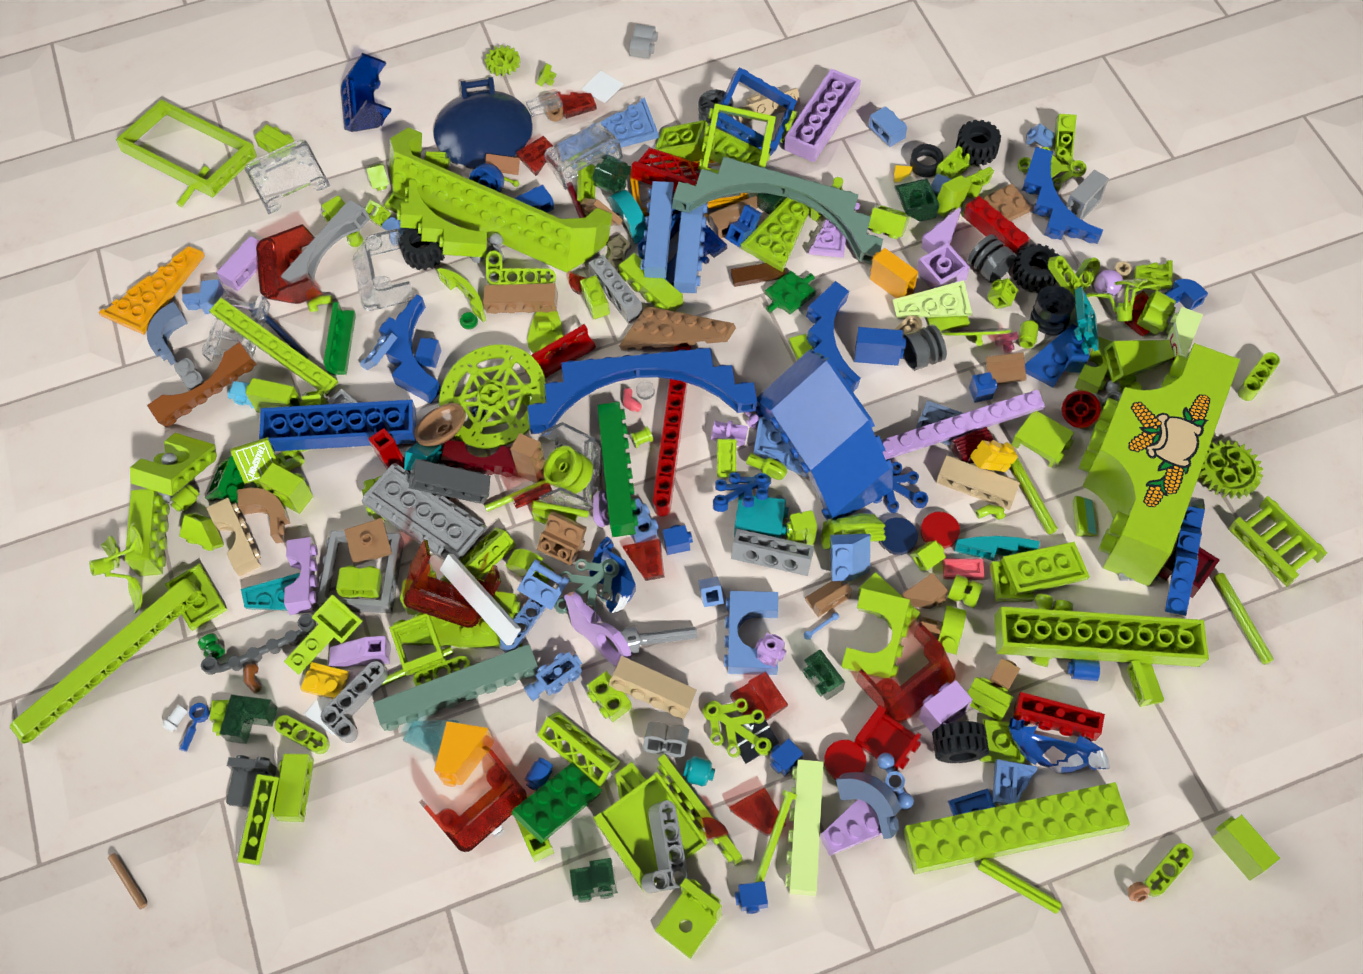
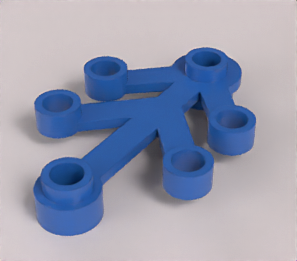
(760, 482)
(920, 495)

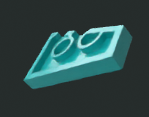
(267, 594)

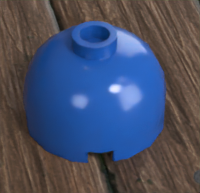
(489, 176)

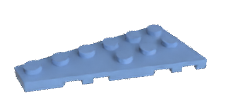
(632, 125)

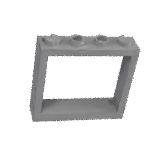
(386, 603)

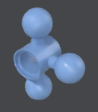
(886, 762)

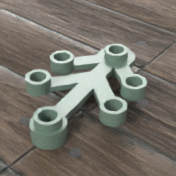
(590, 583)

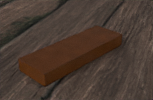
(755, 274)

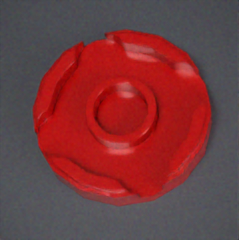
(940, 528)
(844, 757)

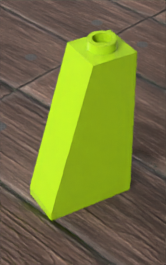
(1135, 357)

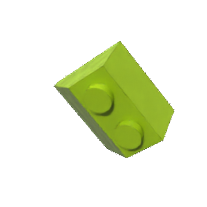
(888, 221)

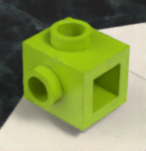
(1002, 293)
(313, 398)

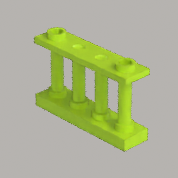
(1265, 553)

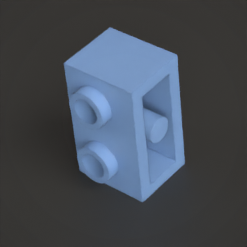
(887, 126)

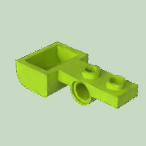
(954, 191)
(333, 621)

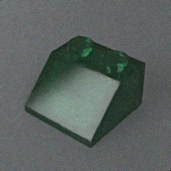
(918, 199)

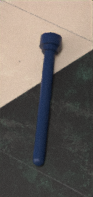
(284, 335)

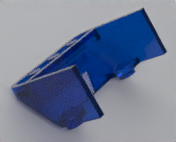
(357, 95)

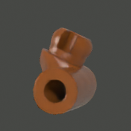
(249, 678)

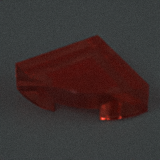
(574, 281)
(714, 828)

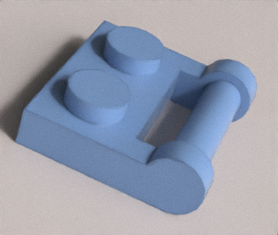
(378, 351)
(539, 590)

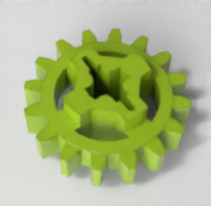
(502, 60)

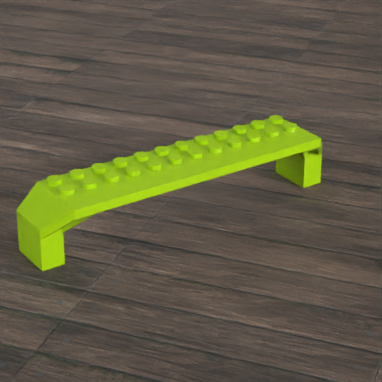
(479, 208)

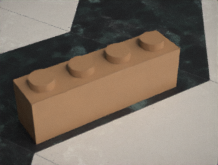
(520, 298)

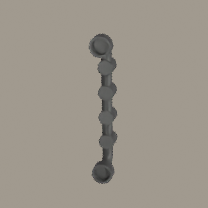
(212, 666)

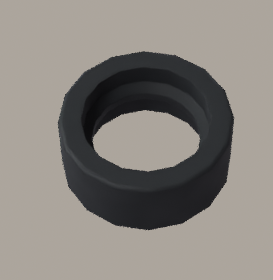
(926, 150)

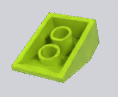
(684, 140)

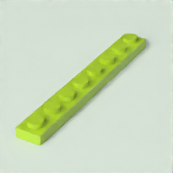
(273, 346)

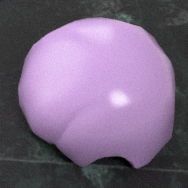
(1106, 282)

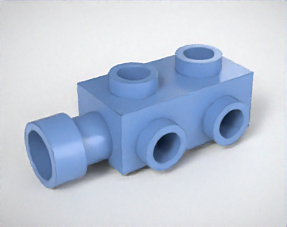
(555, 672)

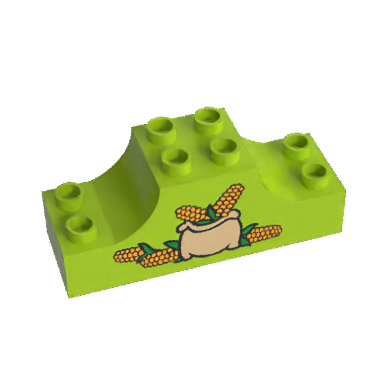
(1150, 457)

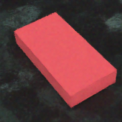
(969, 568)

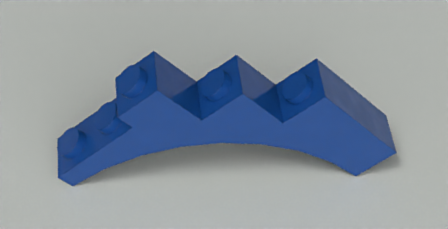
(1048, 203)
(821, 334)
(409, 373)
(1186, 558)

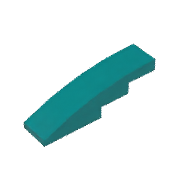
(988, 546)

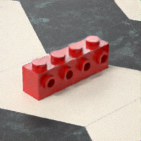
(991, 221)
(1058, 716)

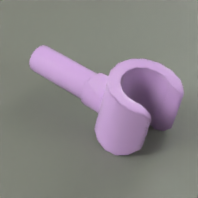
(753, 420)

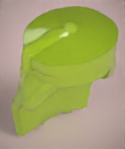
(855, 524)

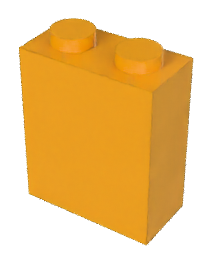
(893, 274)

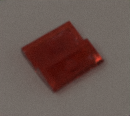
(530, 495)
(762, 695)

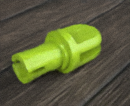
(768, 466)

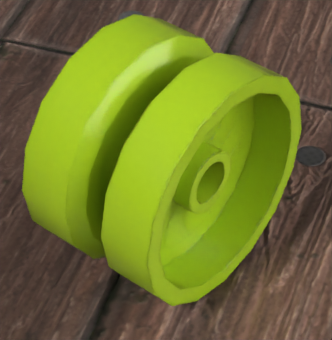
(568, 469)

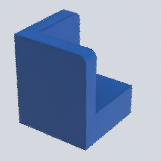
(1076, 356)

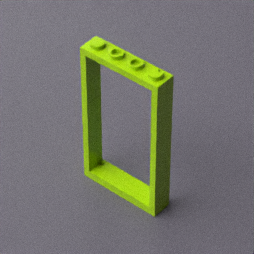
(216, 182)

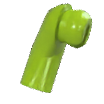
(991, 509)

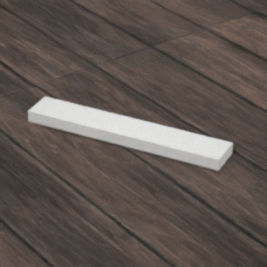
(480, 599)

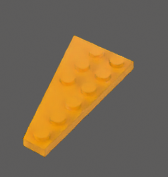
(153, 292)

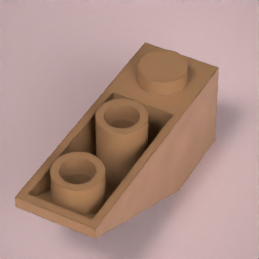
(721, 219)

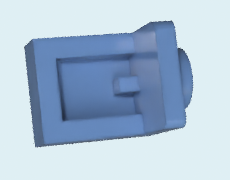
(1041, 135)

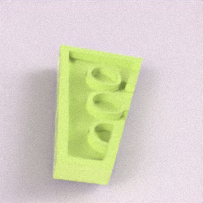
(936, 302)

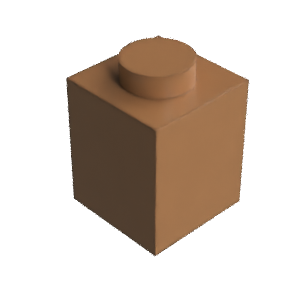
(1004, 674)

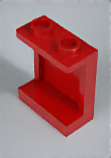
(885, 735)

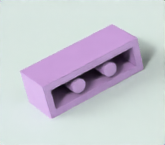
(240, 265)

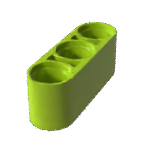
(1259, 376)

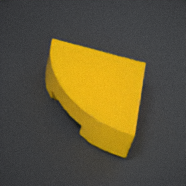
(901, 172)

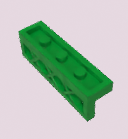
(339, 340)

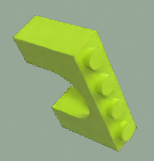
(169, 479)
(896, 612)

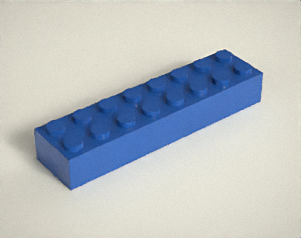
(337, 424)

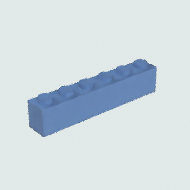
(659, 229)
(690, 250)

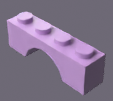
(300, 595)

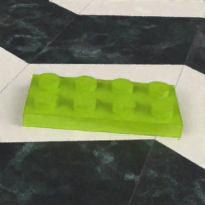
(1044, 568)

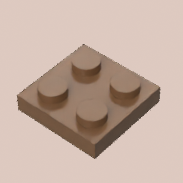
(1009, 202)

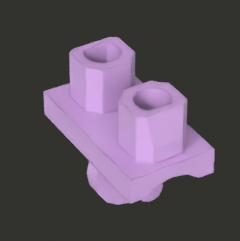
(729, 431)

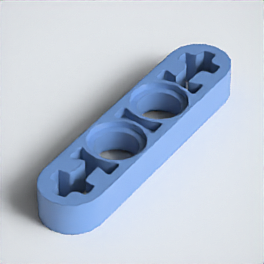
(528, 621)

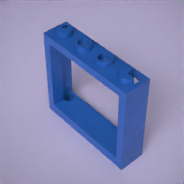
(742, 131)

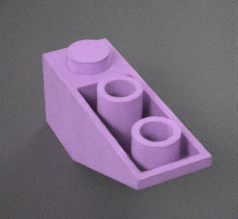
(942, 232)
(361, 652)

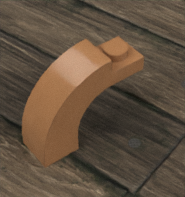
(262, 501)

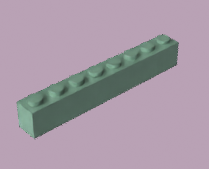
(456, 688)

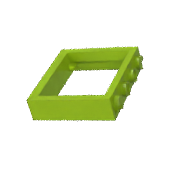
(710, 130)

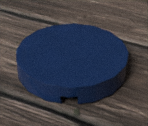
(900, 536)

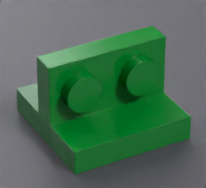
(225, 482)

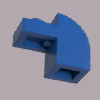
(747, 223)
(1188, 293)

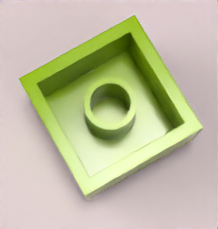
(287, 487)

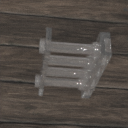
(259, 314)

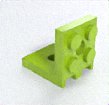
(693, 906)

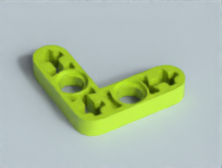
(1089, 268)

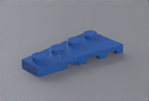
(1050, 361)

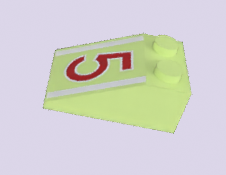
(1182, 331)

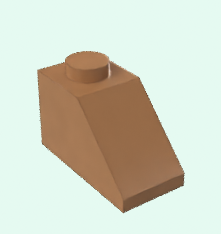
(927, 593)

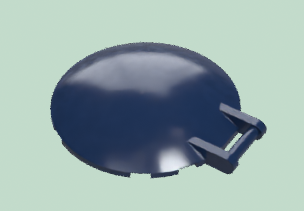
(482, 125)

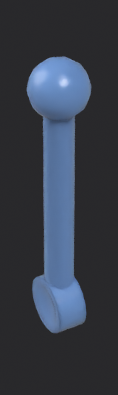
(808, 634)

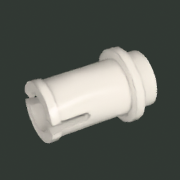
(174, 719)

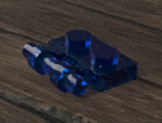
(713, 245)

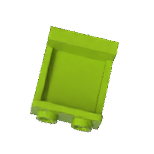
(1044, 437)

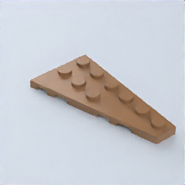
(670, 328)

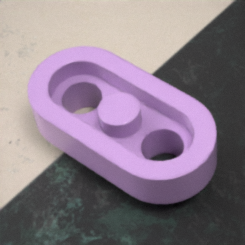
(600, 508)

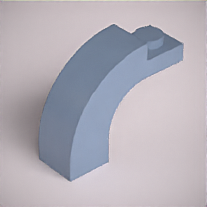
(161, 328)
(874, 792)

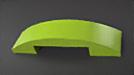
(454, 280)

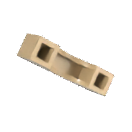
(241, 555)

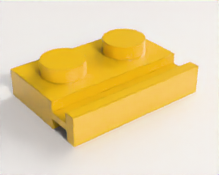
(324, 681)

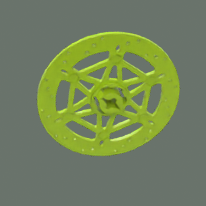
(492, 394)

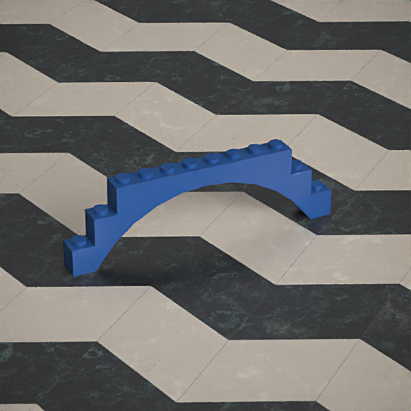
(683, 365)

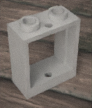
(1087, 194)

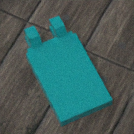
(1087, 322)

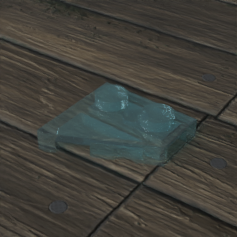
(427, 735)

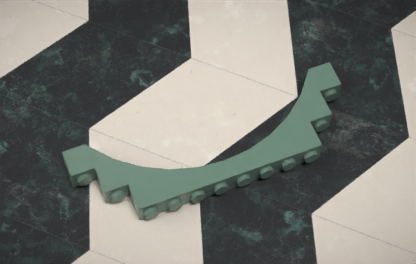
(742, 177)

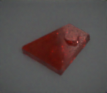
(533, 154)
(647, 558)
(757, 811)

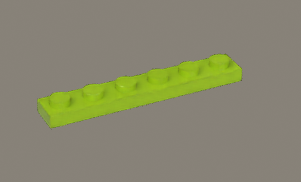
(692, 802)

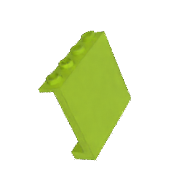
(629, 829)

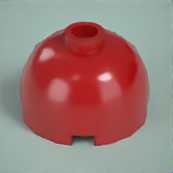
(1081, 408)

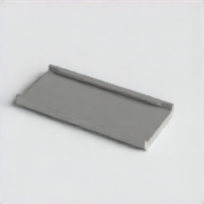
(423, 514)

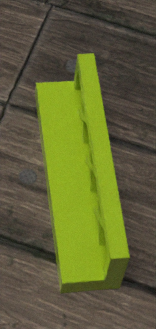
(486, 553)
(579, 743)

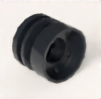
(1053, 309)

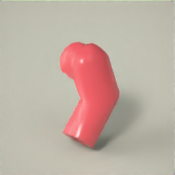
(630, 403)

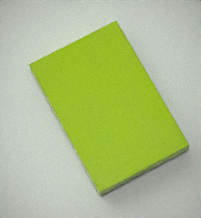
(208, 605)

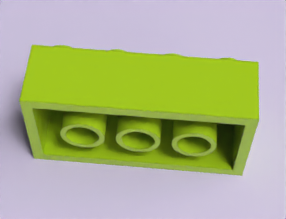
(150, 515)

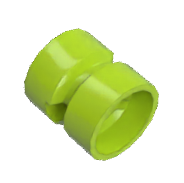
(958, 588)

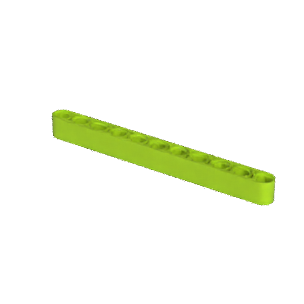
(105, 661)

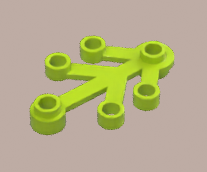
(1057, 167)
(733, 726)

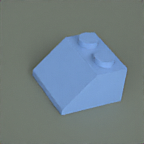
(849, 556)

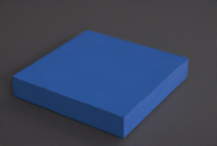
(971, 802)

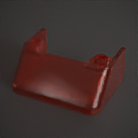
(274, 258)
(439, 597)
(906, 700)
(485, 814)

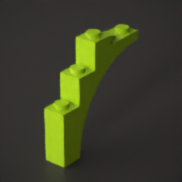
(452, 238)

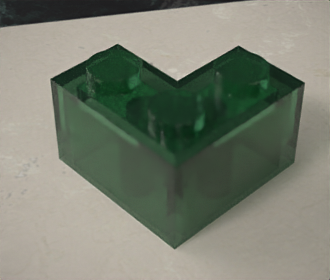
(243, 713)
(594, 881)

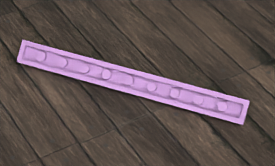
(962, 424)

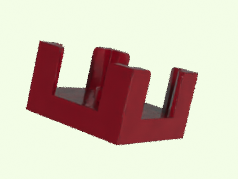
(1205, 566)

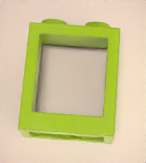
(423, 662)

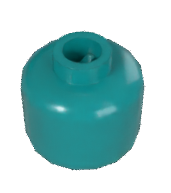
(699, 771)

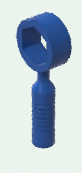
(192, 729)

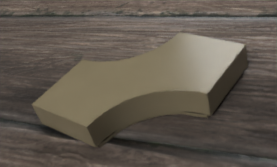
(618, 247)

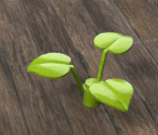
(1124, 310)
(106, 564)

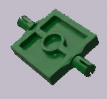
(790, 292)

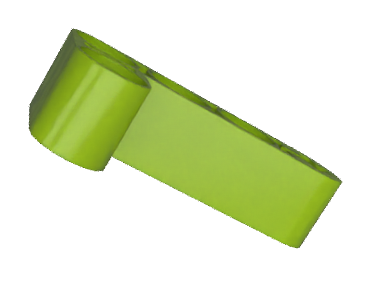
(520, 272)

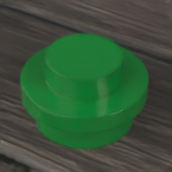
(468, 320)

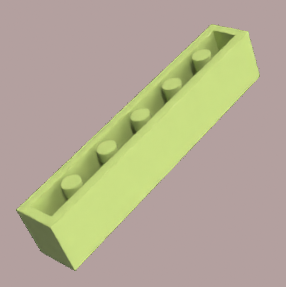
(806, 828)

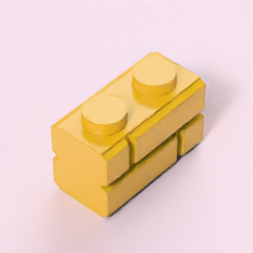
(994, 455)

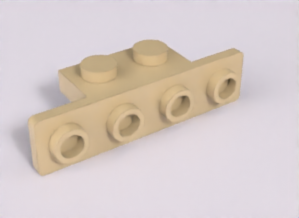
(762, 104)

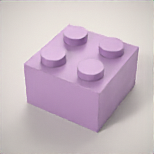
(942, 267)
(945, 707)

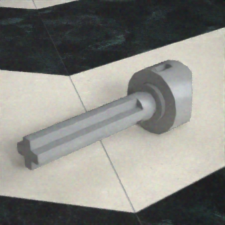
(635, 639)

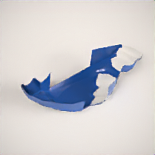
(623, 584)
(1078, 755)

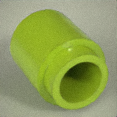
(1028, 334)
(184, 498)

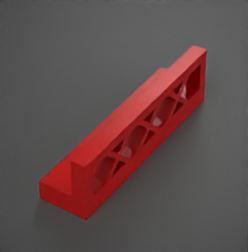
(572, 350)

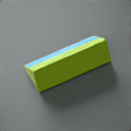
(1084, 516)

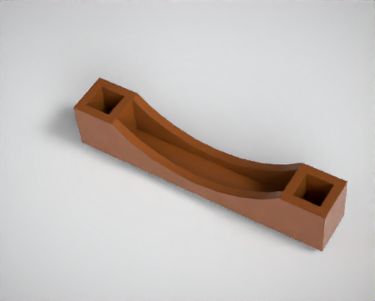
(233, 364)

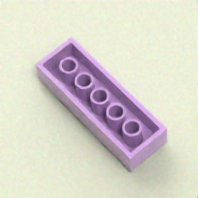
(822, 115)

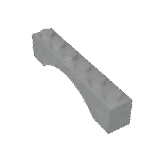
(346, 221)

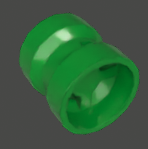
(210, 646)

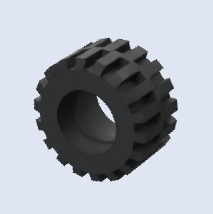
(987, 138)
(419, 257)
(1027, 276)
(960, 742)

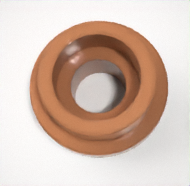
(1138, 892)

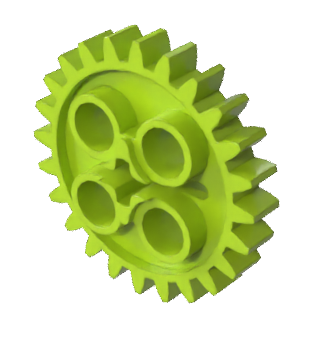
(1231, 470)

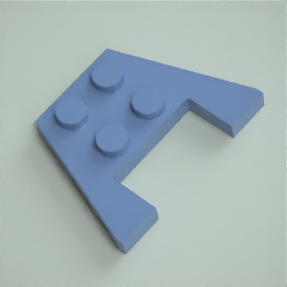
(769, 444)

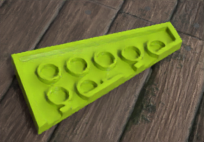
(777, 234)
(454, 635)

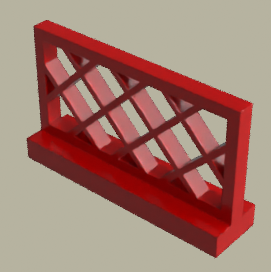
(651, 173)

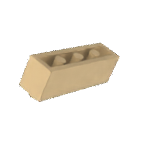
(978, 482)
(652, 687)

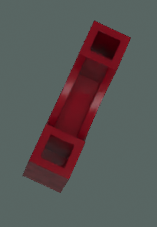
(499, 463)

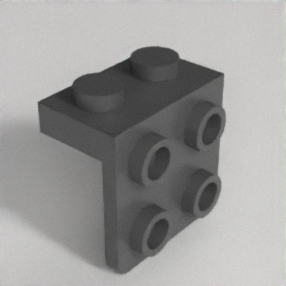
(244, 776)

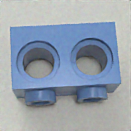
(644, 521)

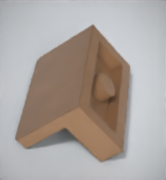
(1007, 368)
(828, 597)

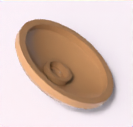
(440, 424)

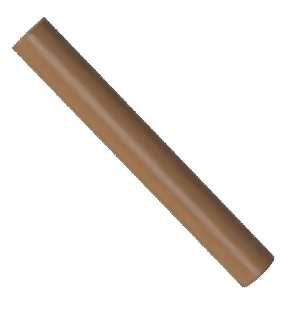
(127, 881)

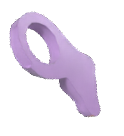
(587, 624)

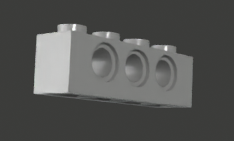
(616, 288)
(772, 552)

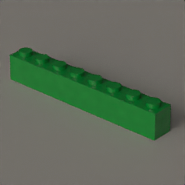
(616, 470)

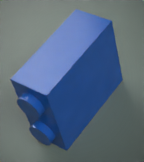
(879, 346)

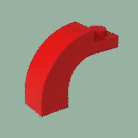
(386, 449)

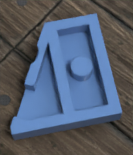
(1010, 781)

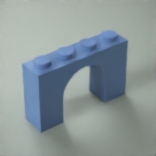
(742, 607)

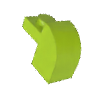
(521, 561)
(952, 628)

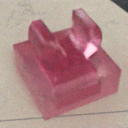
(1007, 341)

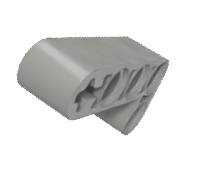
(358, 698)
(658, 815)

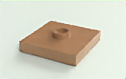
(368, 541)

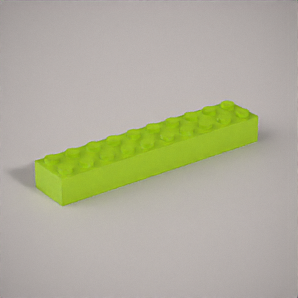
(1100, 636)
(1015, 828)

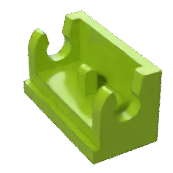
(954, 164)

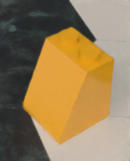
(461, 752)

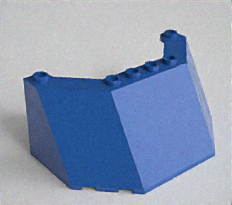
(828, 435)

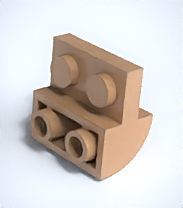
(562, 538)

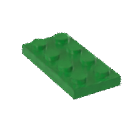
(556, 802)

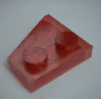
(577, 103)

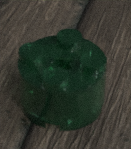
(611, 174)

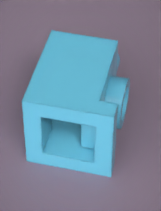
(237, 393)

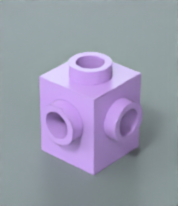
(770, 649)

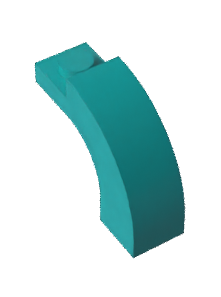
(629, 210)

